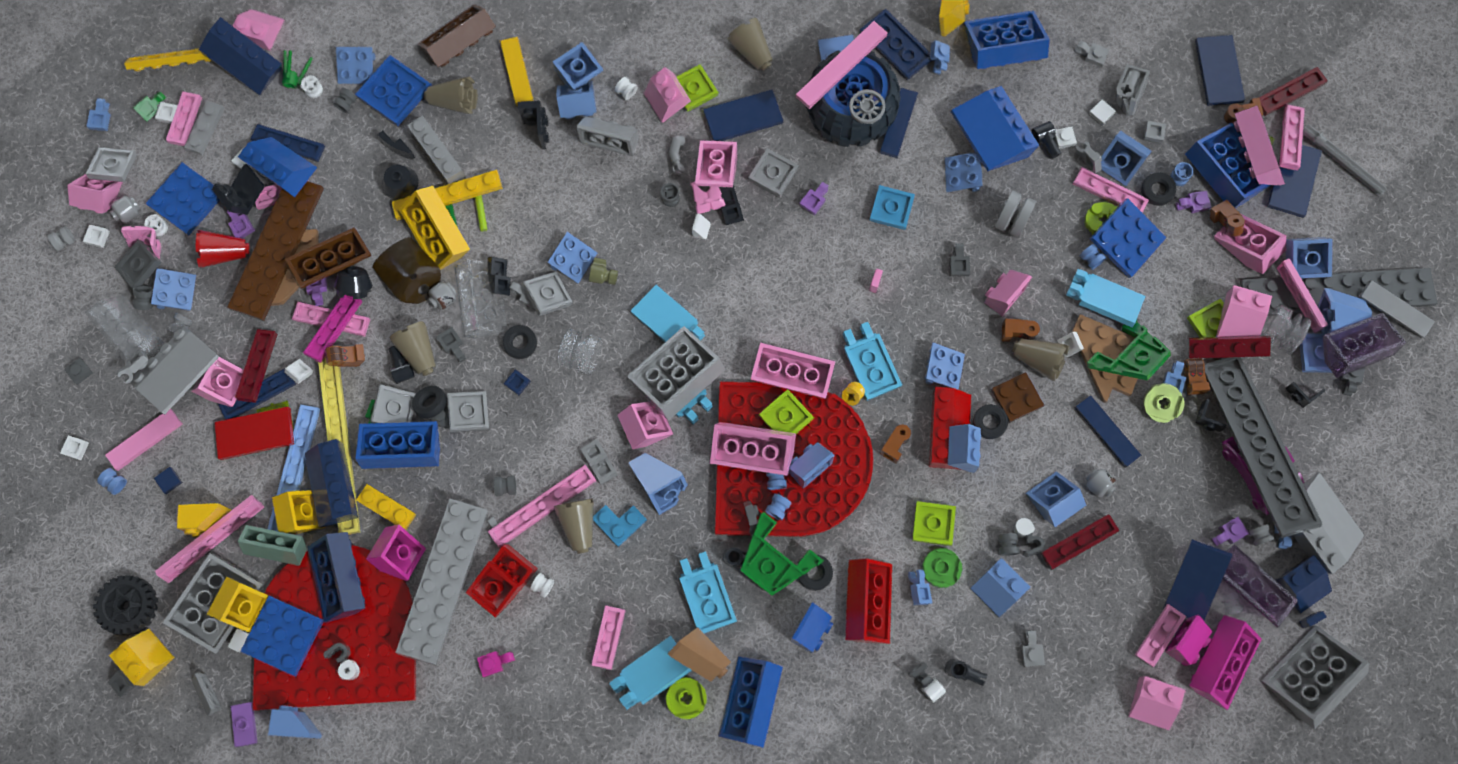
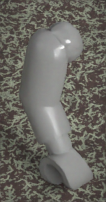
(676, 142)

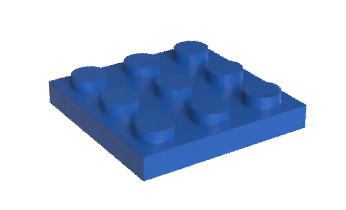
(393, 90)
(184, 199)
(1128, 238)
(282, 636)

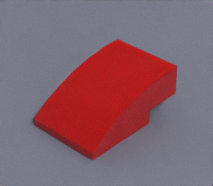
(501, 580)

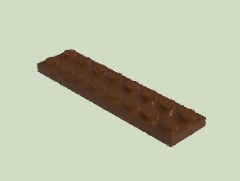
(276, 243)

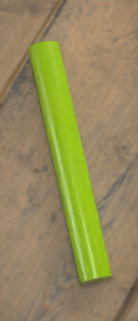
(481, 213)

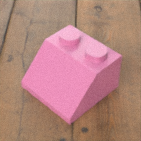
(259, 27)
(666, 94)
(93, 193)
(1007, 291)
(219, 383)
(644, 425)
(1156, 702)

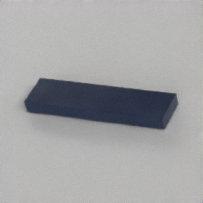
(896, 132)
(301, 146)
(270, 388)
(1108, 431)

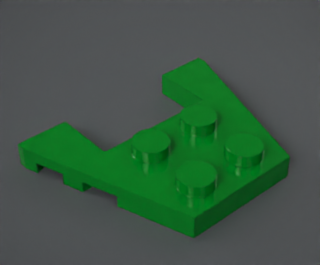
(1139, 358)
(769, 566)

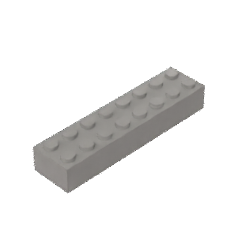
(442, 582)

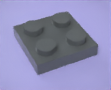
(137, 264)

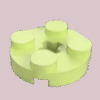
(1170, 411)

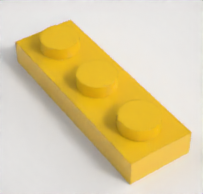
(386, 507)

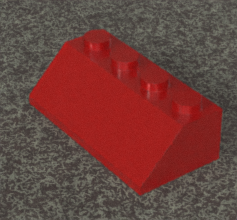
(949, 409)
(869, 601)

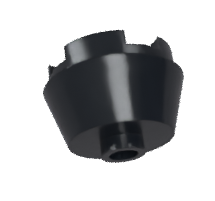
(399, 182)
(353, 282)

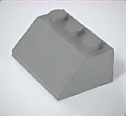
(608, 135)

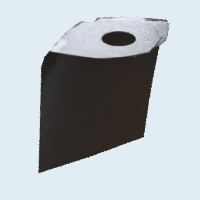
(398, 265)

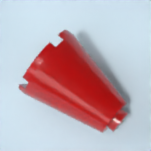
(219, 248)

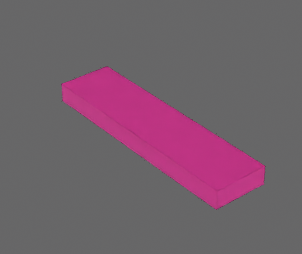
(332, 327)

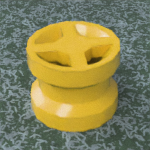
(855, 389)

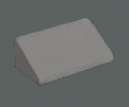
(206, 693)

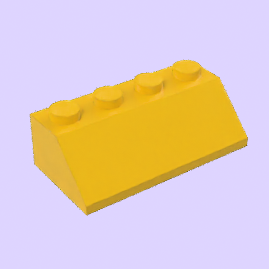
(434, 227)

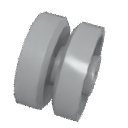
(1013, 213)

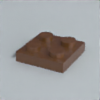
(1017, 397)

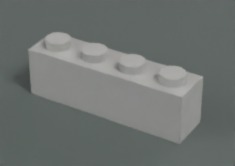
(436, 150)

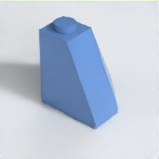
(1341, 310)
(659, 481)

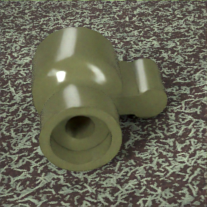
(600, 274)

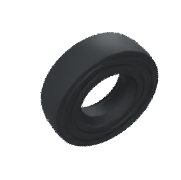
(1164, 179)
(524, 352)
(432, 410)
(996, 411)
(823, 582)

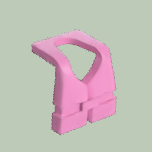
(707, 200)
(132, 234)

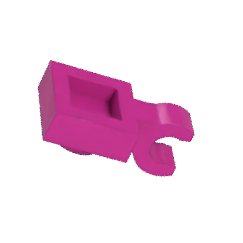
(492, 662)

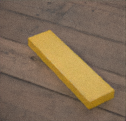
(516, 70)

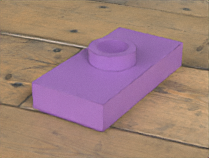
(244, 724)

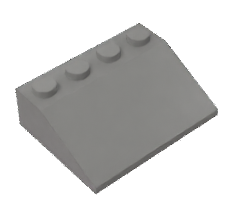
(174, 369)
(676, 372)
(1337, 536)
(190, 611)
(1316, 676)

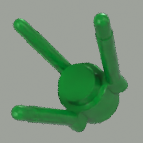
(290, 78)

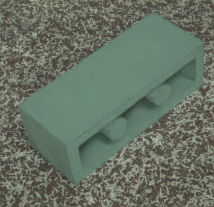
(272, 545)

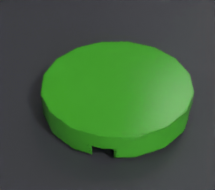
(942, 568)

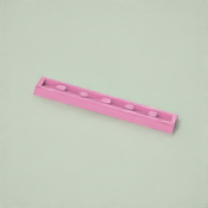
(841, 65)
(541, 506)
(209, 539)

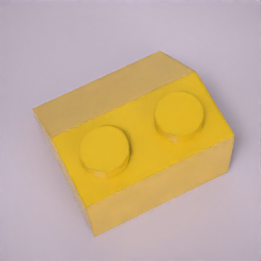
(952, 14)
(295, 512)
(198, 518)
(237, 604)
(141, 657)

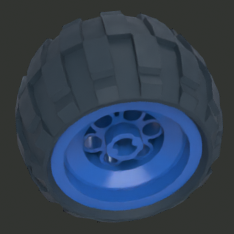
(834, 116)

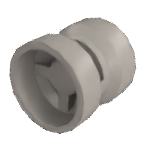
(61, 238)

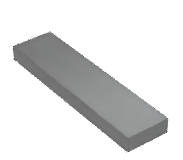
(1396, 309)

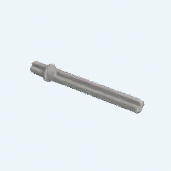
(1344, 160)

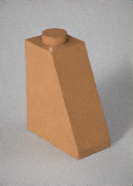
(700, 655)

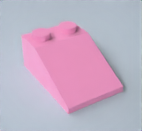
(716, 164)
(1257, 245)
(1243, 313)

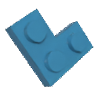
(619, 528)

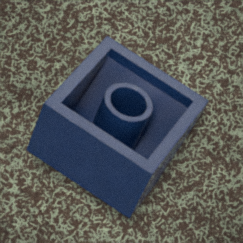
(1306, 582)

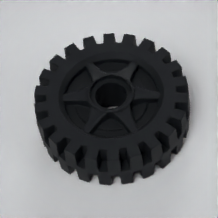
(111, 601)

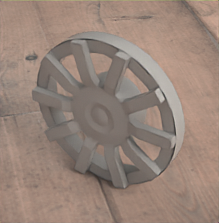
(867, 106)

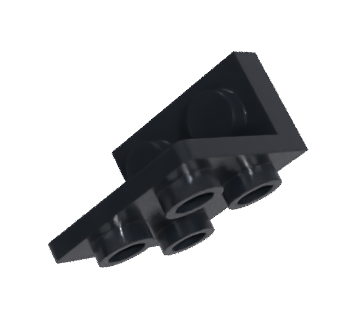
(532, 114)
(242, 193)

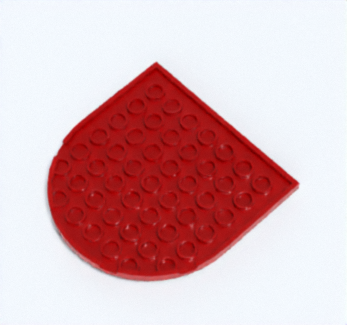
(824, 500)
(369, 634)

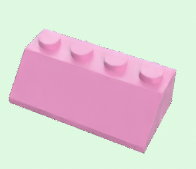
(1258, 147)
(793, 370)
(752, 448)

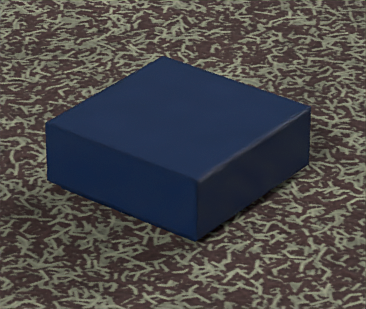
(517, 382)
(168, 480)
(1312, 619)

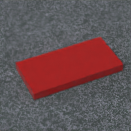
(254, 433)

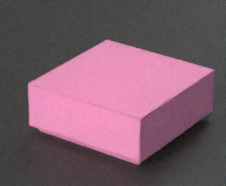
(876, 280)

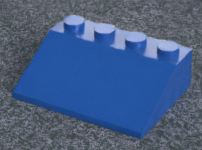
(1007, 39)
(995, 129)
(1224, 165)

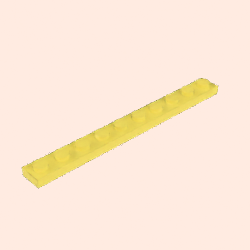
(337, 425)

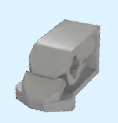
(1131, 88)

